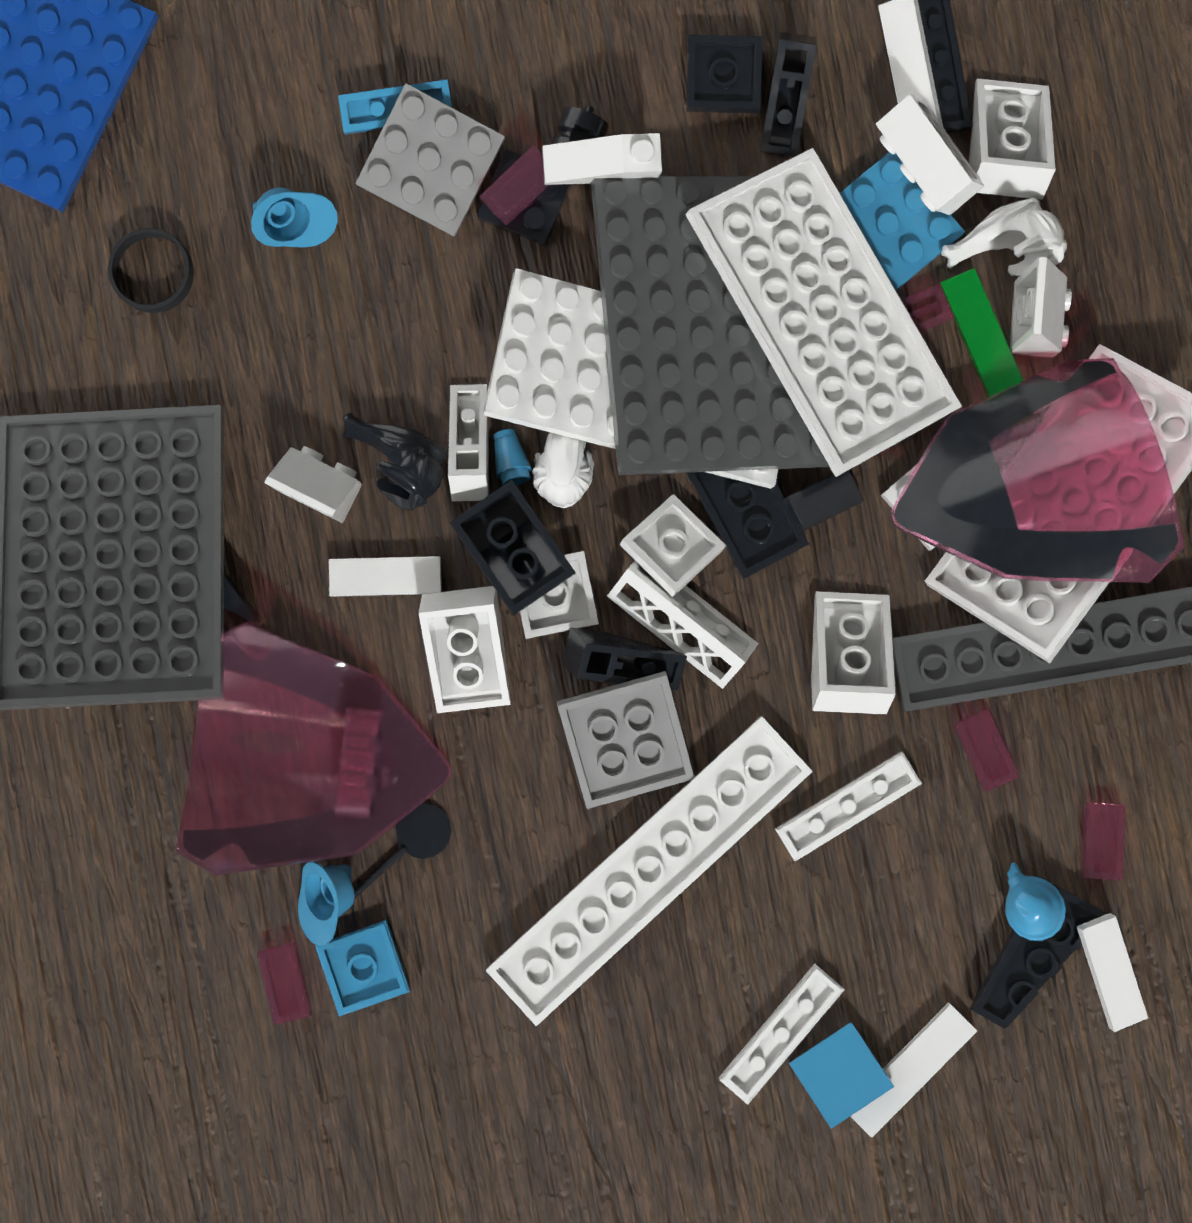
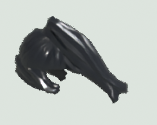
(414, 457)

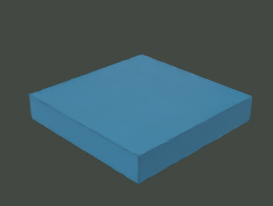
(363, 968)
(841, 1075)

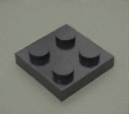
(724, 74)
(538, 217)

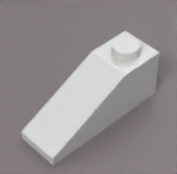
(602, 158)
(468, 443)

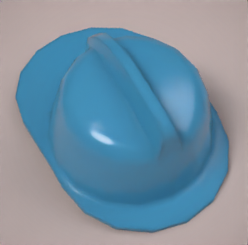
(293, 218)
(322, 899)

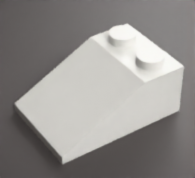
(1012, 138)
(1039, 310)
(465, 649)
(852, 653)

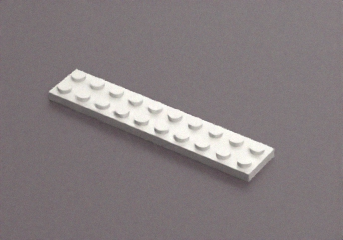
(648, 870)

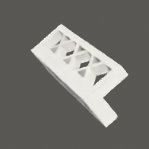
(686, 614)

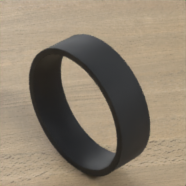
(124, 244)

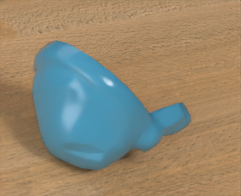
(1033, 906)

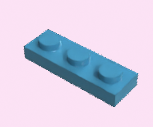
(372, 108)

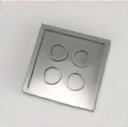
(430, 160)
(625, 740)

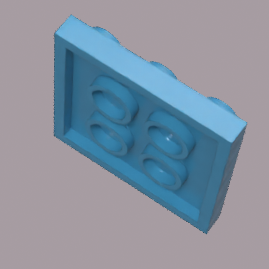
(897, 221)

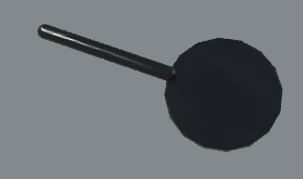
(420, 834)

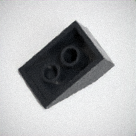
(512, 548)

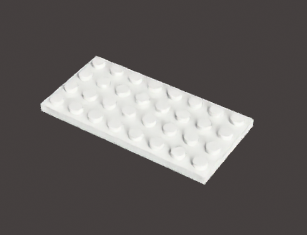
(823, 311)
(555, 366)
(1047, 612)

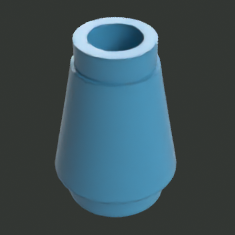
(510, 458)

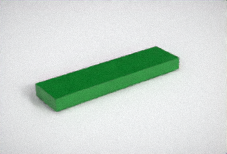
(981, 332)

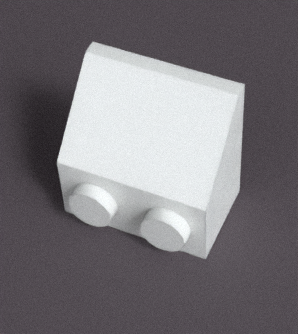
(315, 483)

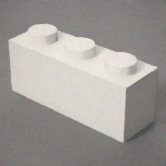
(928, 155)

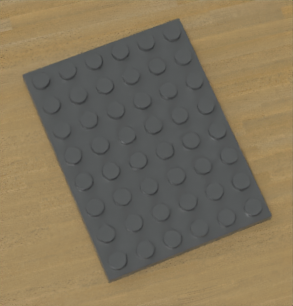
(679, 353)
(112, 557)

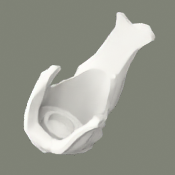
(1015, 226)
(562, 470)

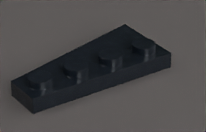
(1028, 964)

